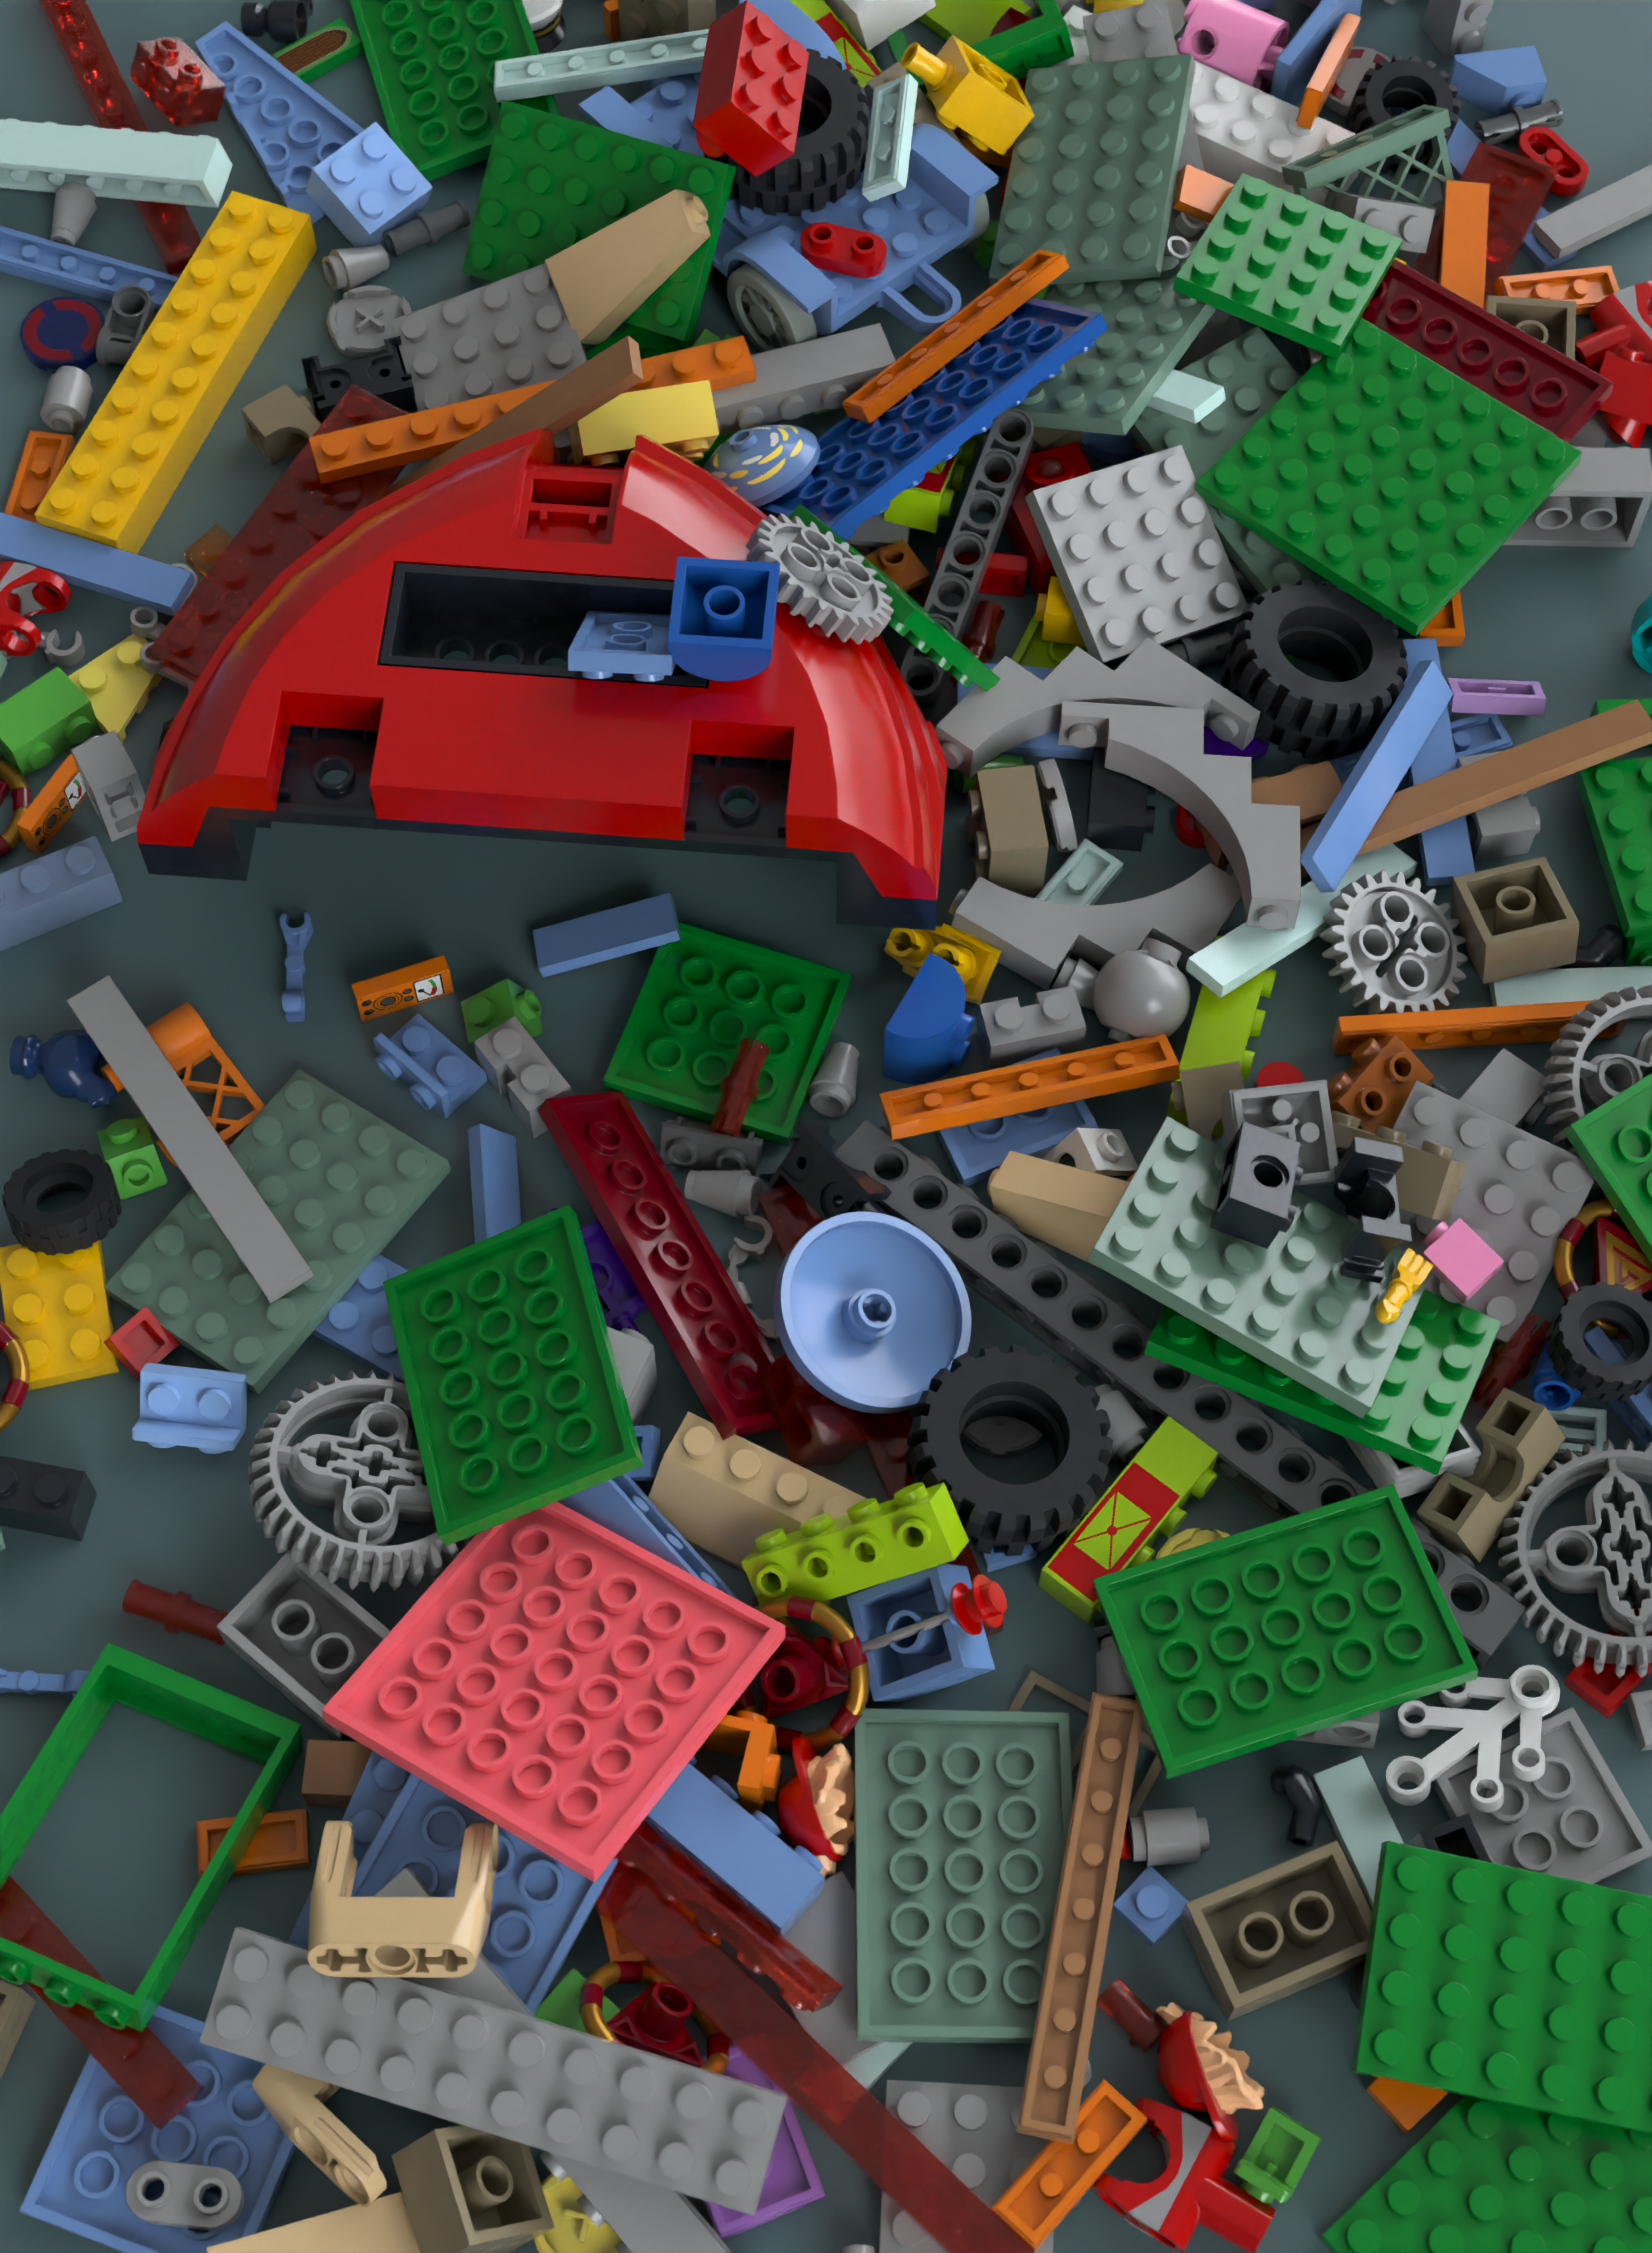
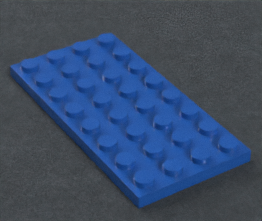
(875, 461)

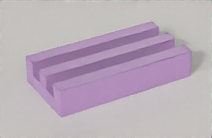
(1496, 697)

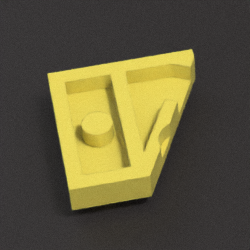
(117, 684)

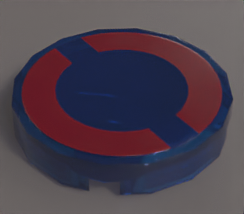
(62, 333)

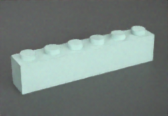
(113, 162)

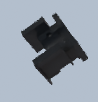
(378, 374)
(823, 1178)
(1369, 1191)

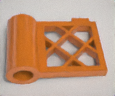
(186, 1043)

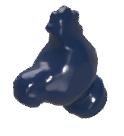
(67, 1063)

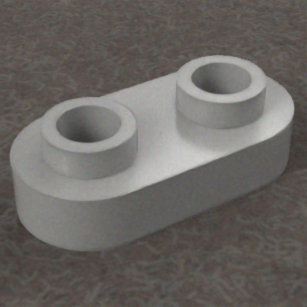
(183, 2194)

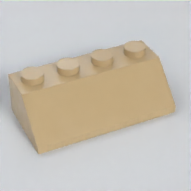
(735, 1491)

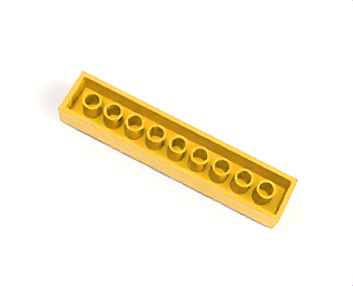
(181, 375)

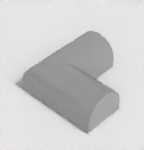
(1294, 1112)

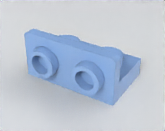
(191, 1408)

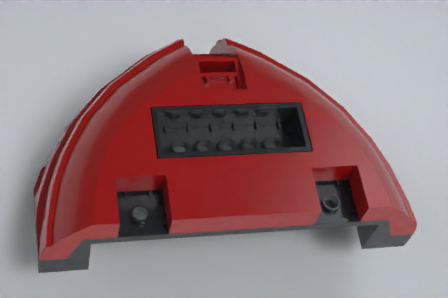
(508, 559)

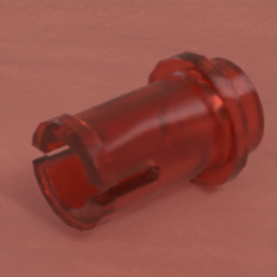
(1131, 2015)

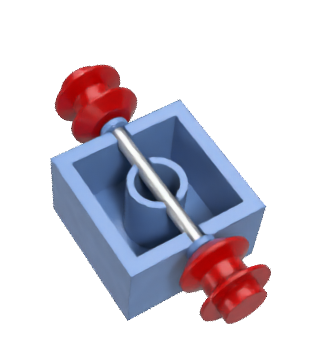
(923, 1631)

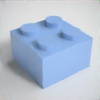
(368, 187)

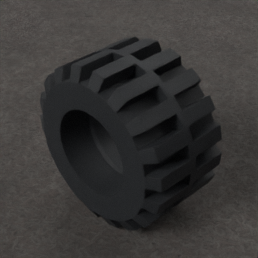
(1406, 86)

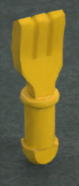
(1407, 1277)

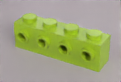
(858, 1548)

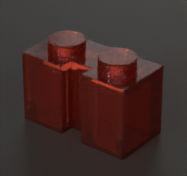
(810, 1424)

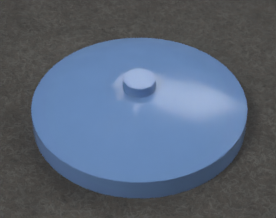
(870, 1311)

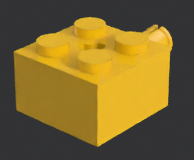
(971, 93)

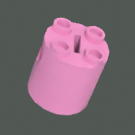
(1234, 39)

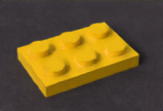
(58, 1312)

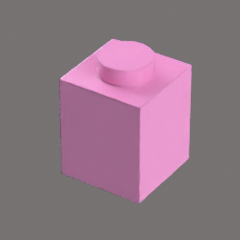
(1460, 1258)

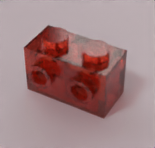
(177, 81)

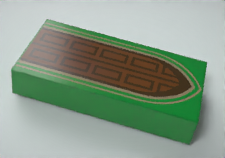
(320, 51)

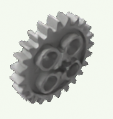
(822, 579)
(1365, 933)

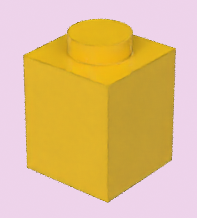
(1057, 616)

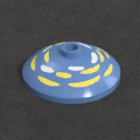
(765, 461)

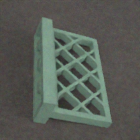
(1372, 149)

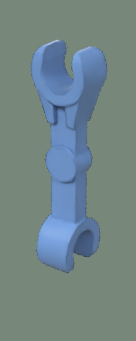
(296, 940)
(34, 1683)

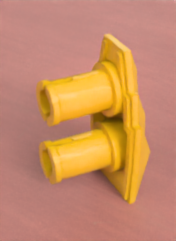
(966, 953)

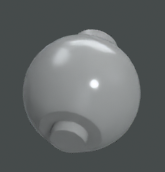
(1142, 992)

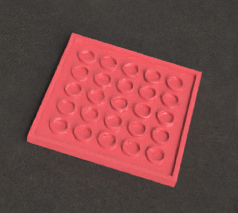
(556, 1681)

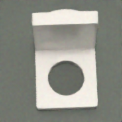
(1096, 1151)

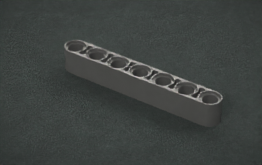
(972, 538)

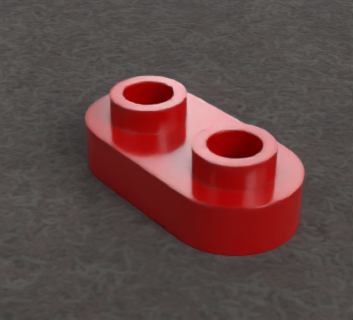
(1551, 150)
(843, 250)

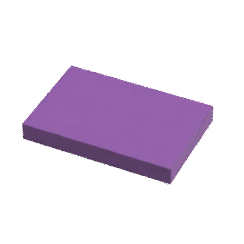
(791, 2173)

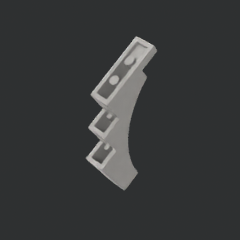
(1027, 707)
(1168, 753)
(1042, 934)

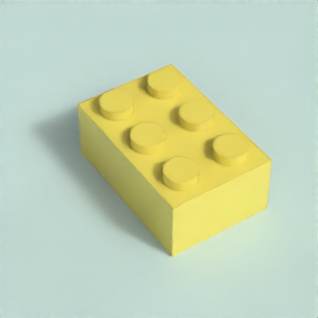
(673, 416)

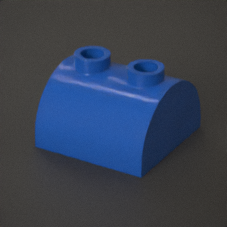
(723, 617)
(928, 1026)

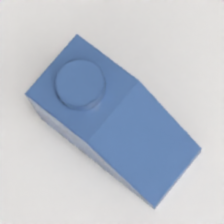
(1499, 79)

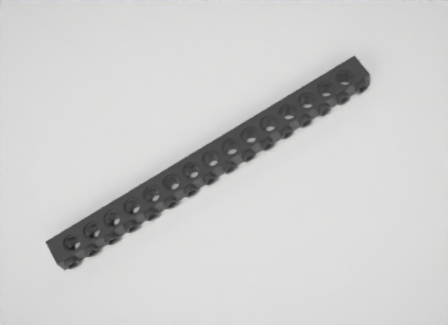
(1118, 1325)

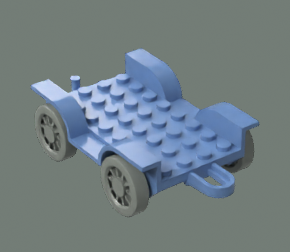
(770, 284)

